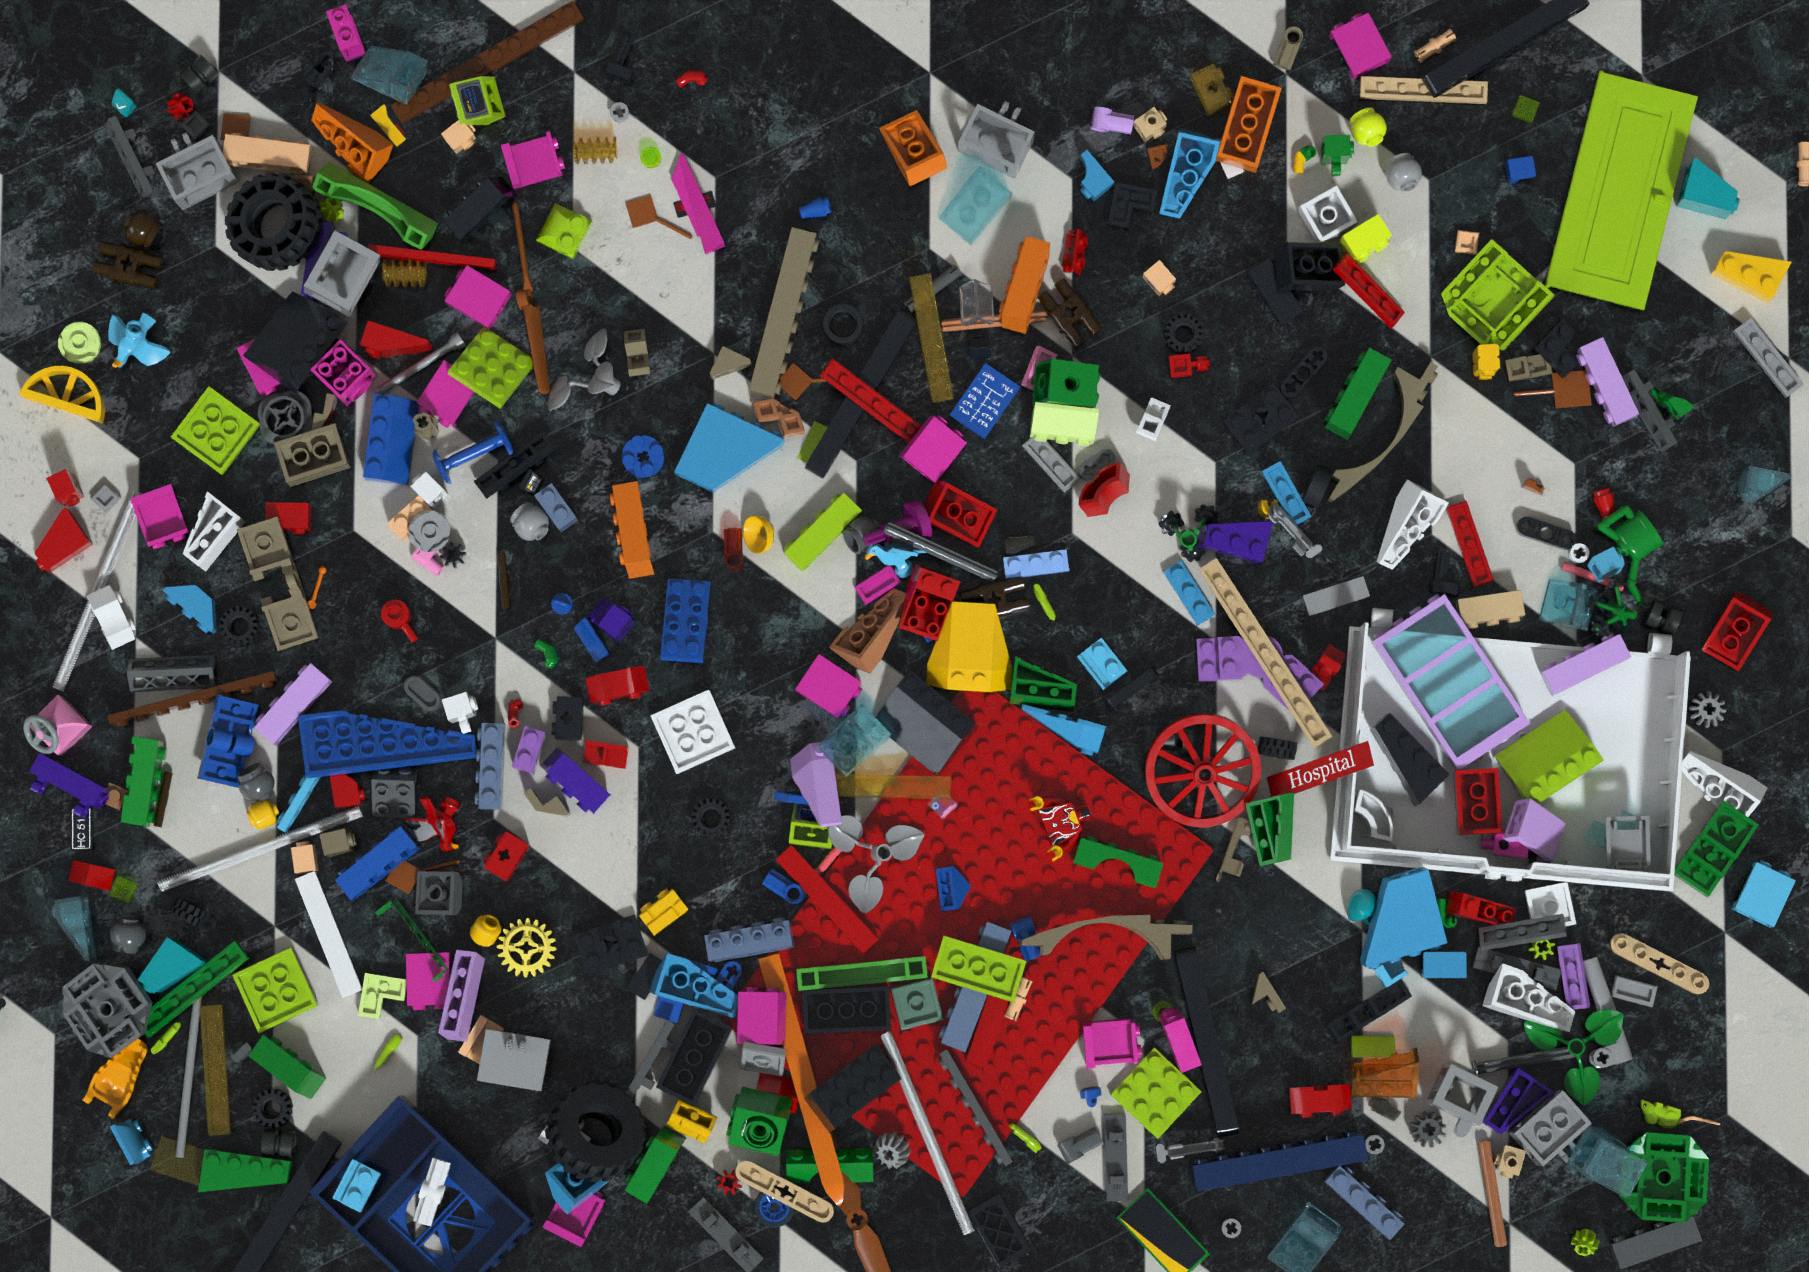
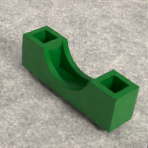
(1145, 870)
(853, 1162)

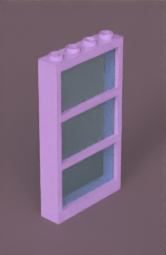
(1449, 681)

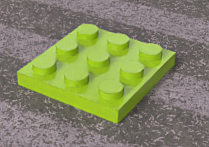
(491, 367)
(215, 430)
(275, 990)
(1155, 1093)

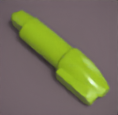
(1042, 598)
(162, 1042)
(391, 1046)
(1029, 1140)

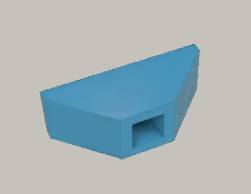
(194, 604)

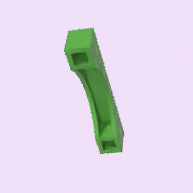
(343, 186)
(862, 973)

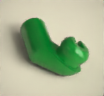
(550, 652)
(1447, 919)

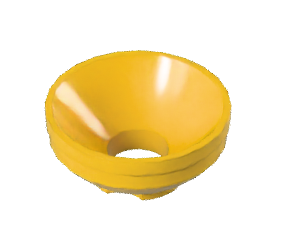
(754, 534)

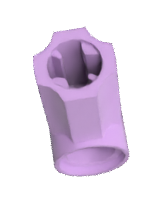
(1107, 120)

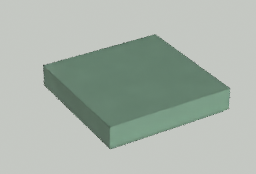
(917, 1004)

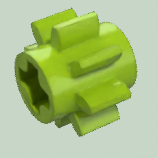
(331, 210)
(1535, 948)
(1585, 1242)

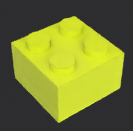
(1365, 239)

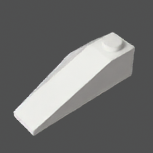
(1411, 515)
(1723, 783)
(1520, 996)

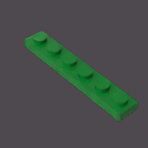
(195, 987)

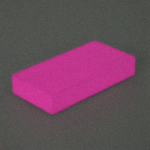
(877, 584)

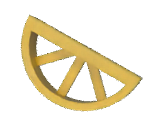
(64, 404)

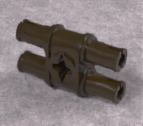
(132, 274)
(1072, 302)
(999, 588)

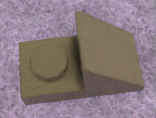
(1264, 988)

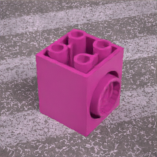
(343, 373)

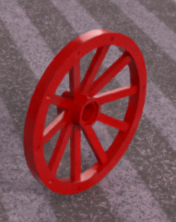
(1228, 813)

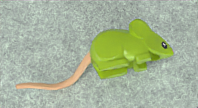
(1666, 1116)

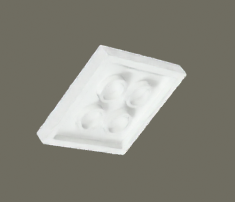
(692, 732)

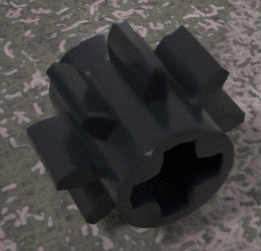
(452, 548)

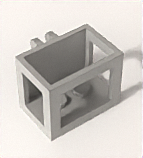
(996, 140)
(196, 171)
(341, 273)
(513, 1060)
(1480, 1105)
(1550, 1128)

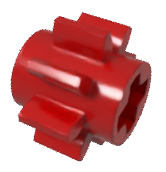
(180, 106)
(727, 1188)

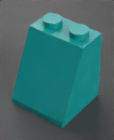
(1706, 192)
(170, 966)

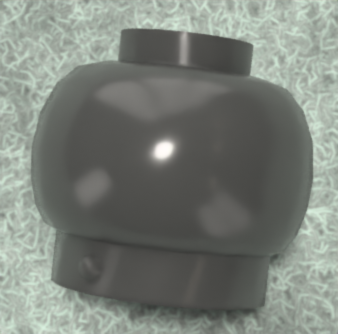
(855, 531)
(255, 782)
(127, 935)

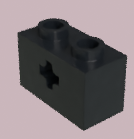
(574, 729)

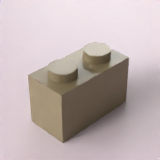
(338, 842)

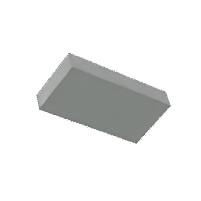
(1633, 991)

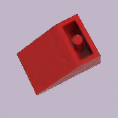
(927, 601)

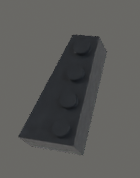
(1408, 758)

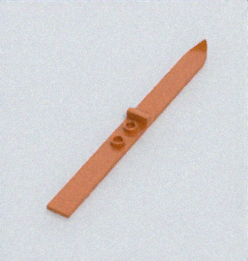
(805, 1083)

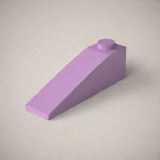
(817, 784)

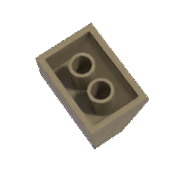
(312, 455)

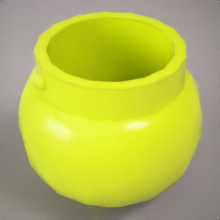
(1368, 127)

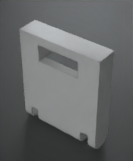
(1627, 846)

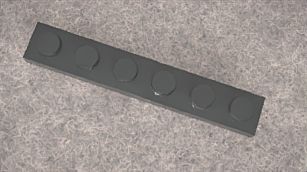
(978, 1117)

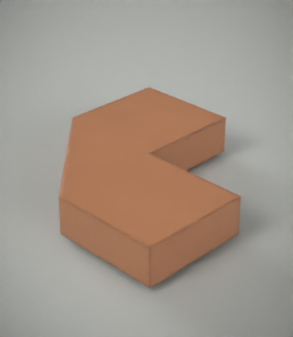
(788, 419)

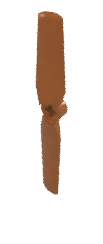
(531, 313)
(865, 1239)

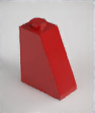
(61, 542)

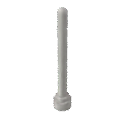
(454, 343)

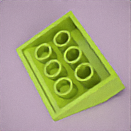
(1548, 758)

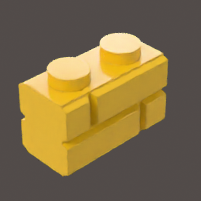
(1486, 361)
(663, 911)
(691, 1121)

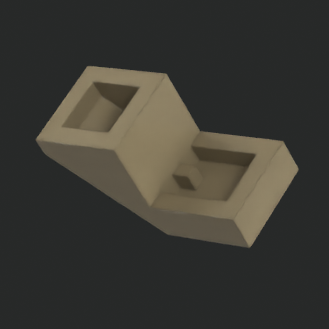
(636, 352)
(554, 806)

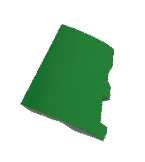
(1676, 405)

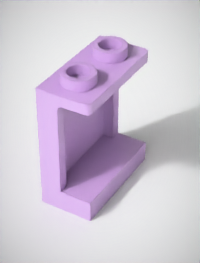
(1535, 829)

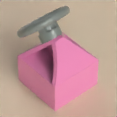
(57, 726)

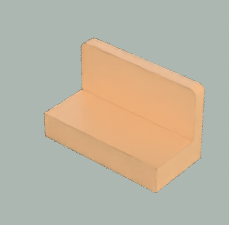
(474, 1044)

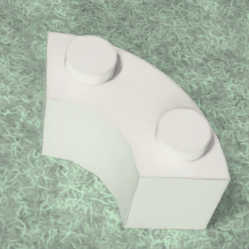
(111, 617)
(1375, 815)

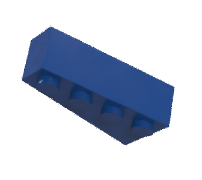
(377, 863)

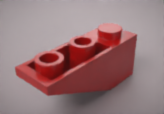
(1479, 909)

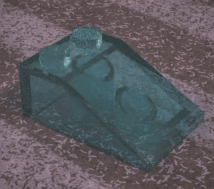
(975, 205)
(75, 920)

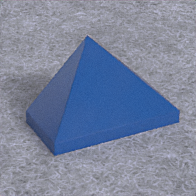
(951, 888)

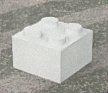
(1327, 216)

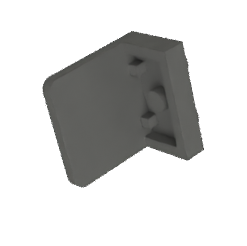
(394, 792)

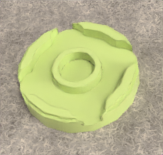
(79, 342)

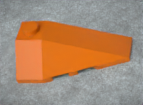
(359, 145)

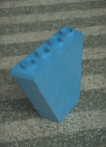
(724, 448)
(1403, 919)

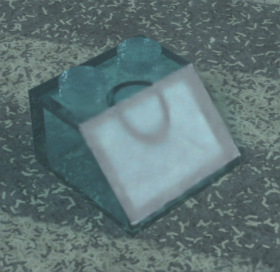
(1759, 482)
(1566, 604)

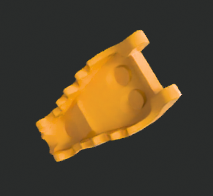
(117, 1078)

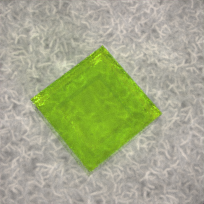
(1525, 109)
(123, 889)

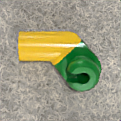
(1301, 157)

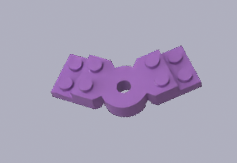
(1232, 659)

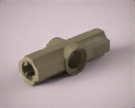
(425, 426)

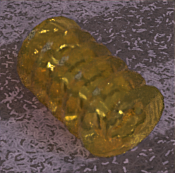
(595, 150)
(404, 273)

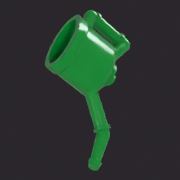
(1634, 539)

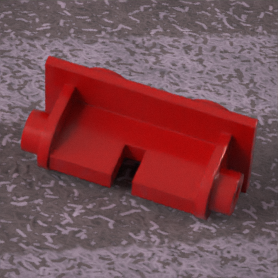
(1074, 261)

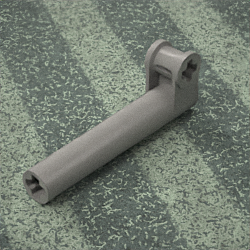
(1618, 1051)

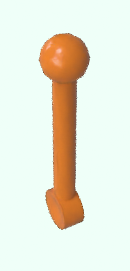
(322, 570)

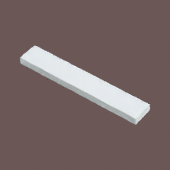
(328, 934)

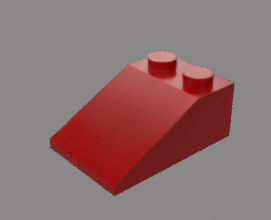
(389, 342)
(958, 513)
(1737, 630)

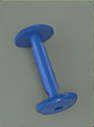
(472, 452)

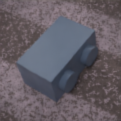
(556, 507)

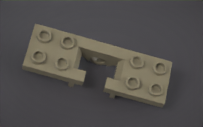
(266, 549)

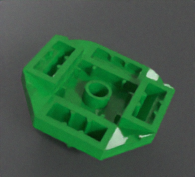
(1686, 1183)

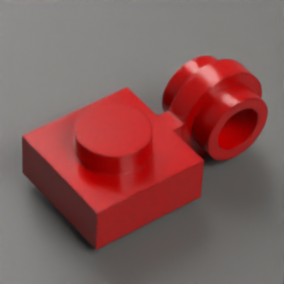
(1182, 366)

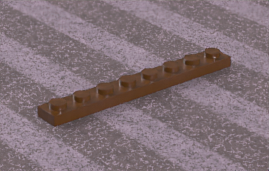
(184, 701)

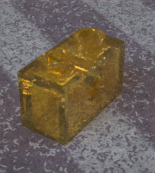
(1211, 101)

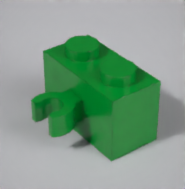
(1336, 151)

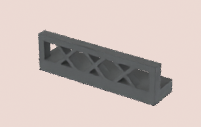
(170, 669)

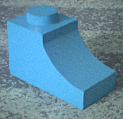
(1096, 178)

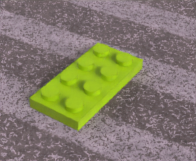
(978, 969)

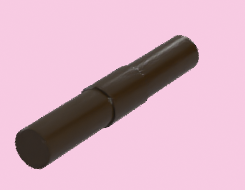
(503, 581)
(163, 799)

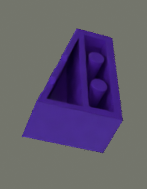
(1238, 540)
(612, 619)
(574, 781)
(1515, 1100)

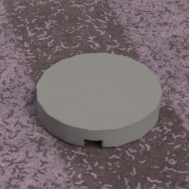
(429, 531)

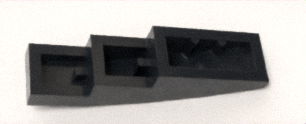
(1368, 1011)

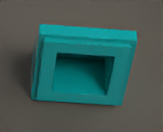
(123, 103)

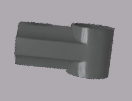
(1076, 1146)

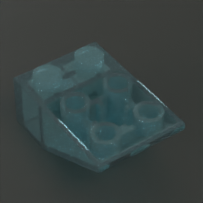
(391, 72)
(854, 740)
(1607, 1161)
(1305, 1240)

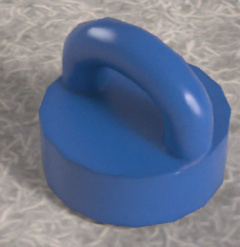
(562, 604)
(1090, 1092)

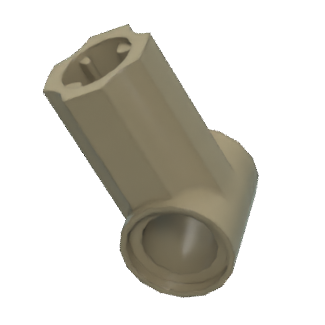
(1288, 50)

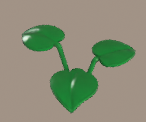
(1604, 1027)

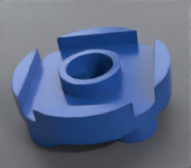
(646, 468)

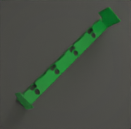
(423, 941)

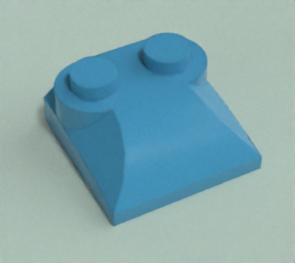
(131, 1141)

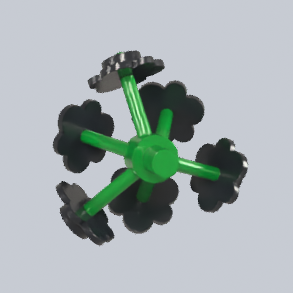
(1622, 618)

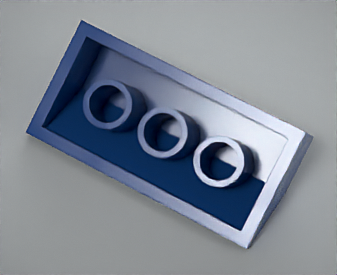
(390, 440)

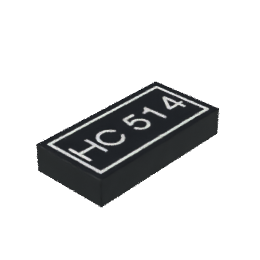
(81, 832)

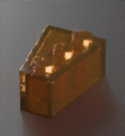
(1386, 1077)

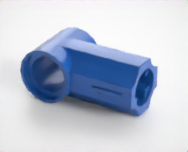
(782, 886)
(1023, 929)

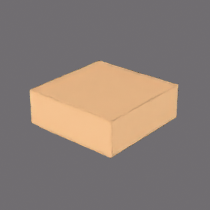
(1466, 242)

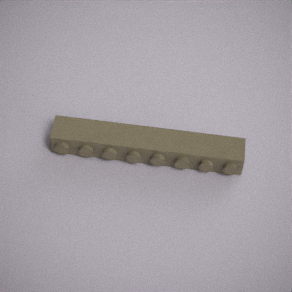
(783, 313)

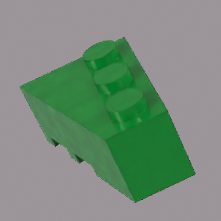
(1040, 688)
(1272, 827)
(287, 1066)
(654, 1163)

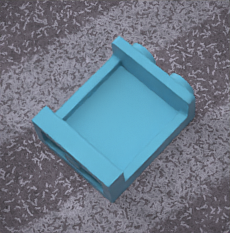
(1764, 894)

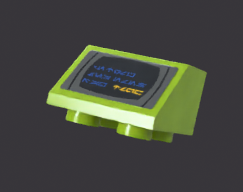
(477, 101)
(806, 829)

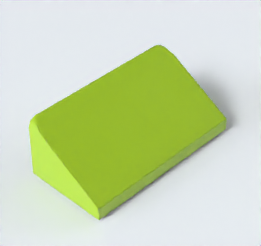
(1372, 1046)

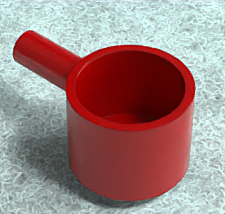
(397, 616)

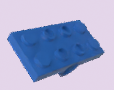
(685, 620)
(228, 741)

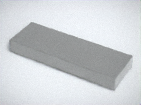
(1051, 463)
(1336, 596)

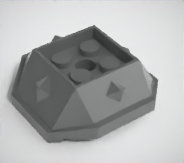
(88, 1012)

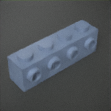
(491, 766)
(749, 941)
(1361, 1200)

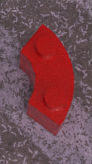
(1104, 489)
(617, 684)
(1320, 1099)

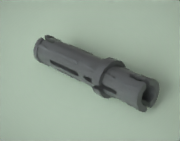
(938, 284)

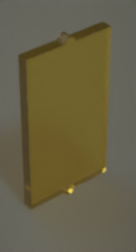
(184, 1169)

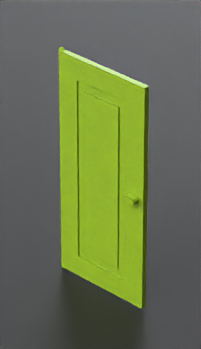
(1621, 191)

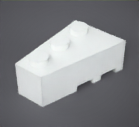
(212, 532)

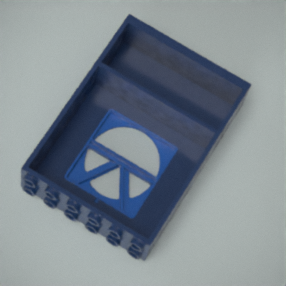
(402, 1149)

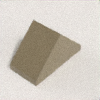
(728, 362)

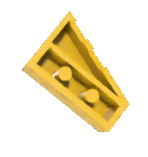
(1751, 273)

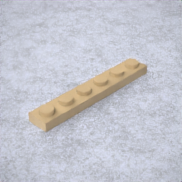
(1414, 90)

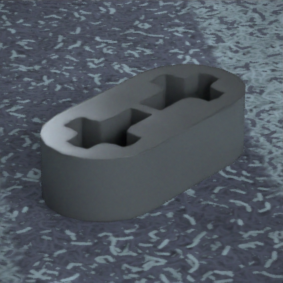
(1094, 461)

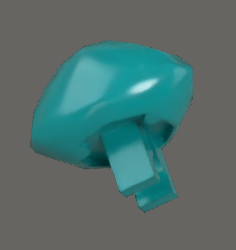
(1361, 906)

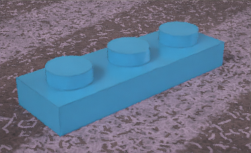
(1286, 493)
(1189, 593)

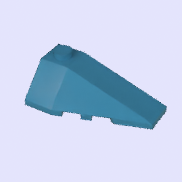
(1189, 166)
(1079, 733)
(686, 983)
(568, 1190)

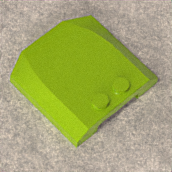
(1495, 297)

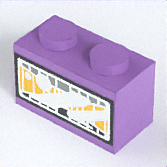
(529, 750)

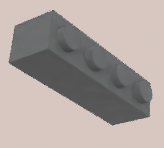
(1653, 1242)

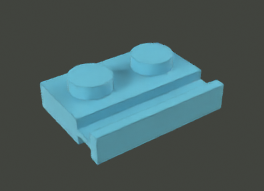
(1102, 664)
(356, 1185)

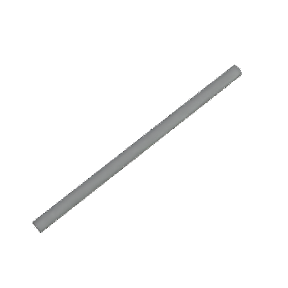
(188, 1078)

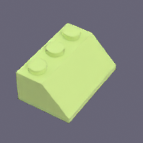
(1063, 423)

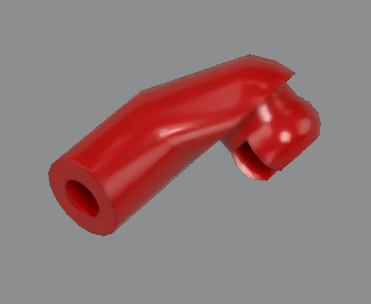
(691, 75)
(512, 716)

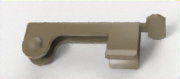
(1229, 864)

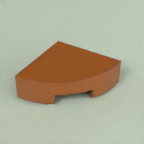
(1157, 155)
(1532, 486)

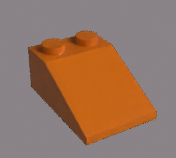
(913, 148)

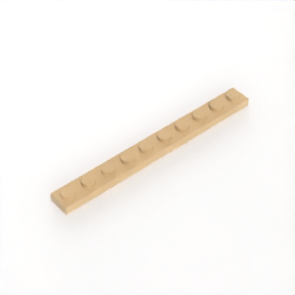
(1265, 653)

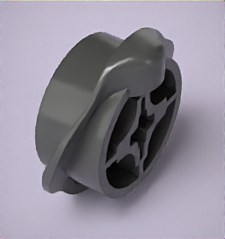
(267, 407)

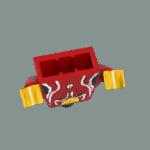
(1060, 822)

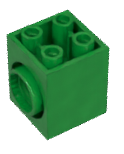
(1066, 383)
(759, 1120)

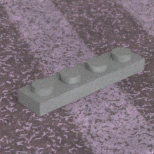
(1768, 357)

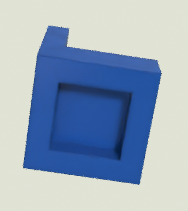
(1520, 169)
(668, 1009)

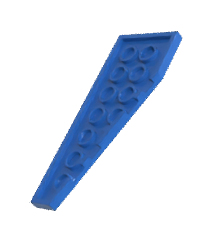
(357, 743)

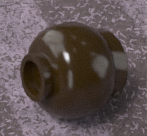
(141, 228)

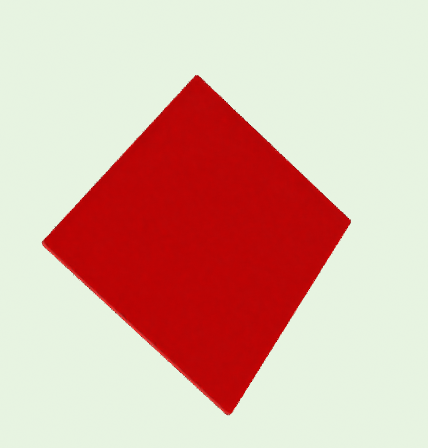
(1005, 860)

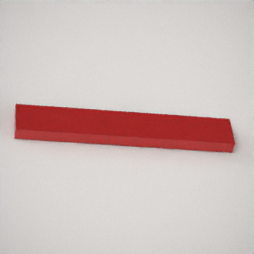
(434, 257)
(870, 400)
(827, 899)

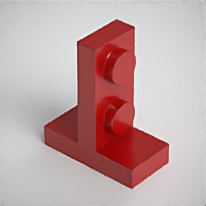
(1328, 665)

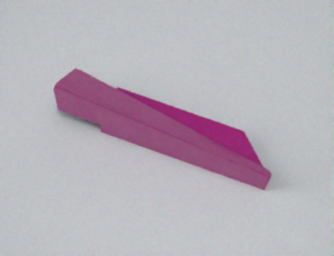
(696, 207)

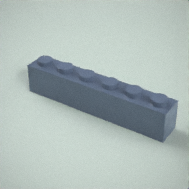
(970, 1002)

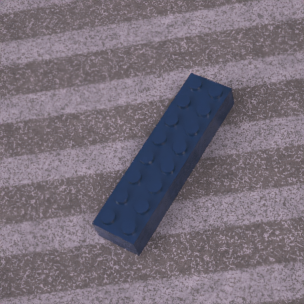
(1278, 1162)

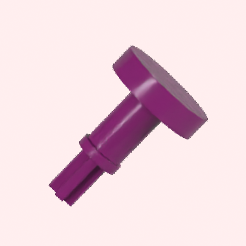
(914, 519)

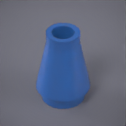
(817, 208)

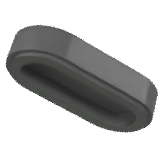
(422, 693)

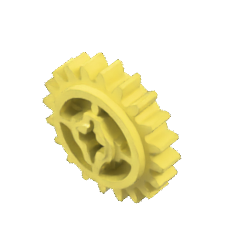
(507, 946)

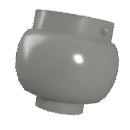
(1403, 172)
(530, 522)

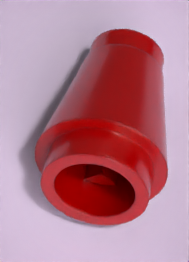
(1604, 501)

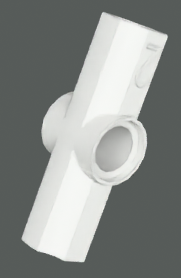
(431, 1191)

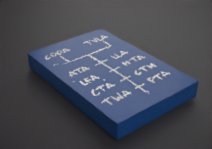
(984, 401)

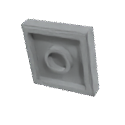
(763, 1059)

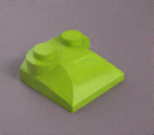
(564, 231)

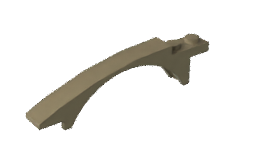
(1411, 391)
(1155, 934)

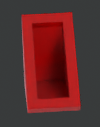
(91, 875)

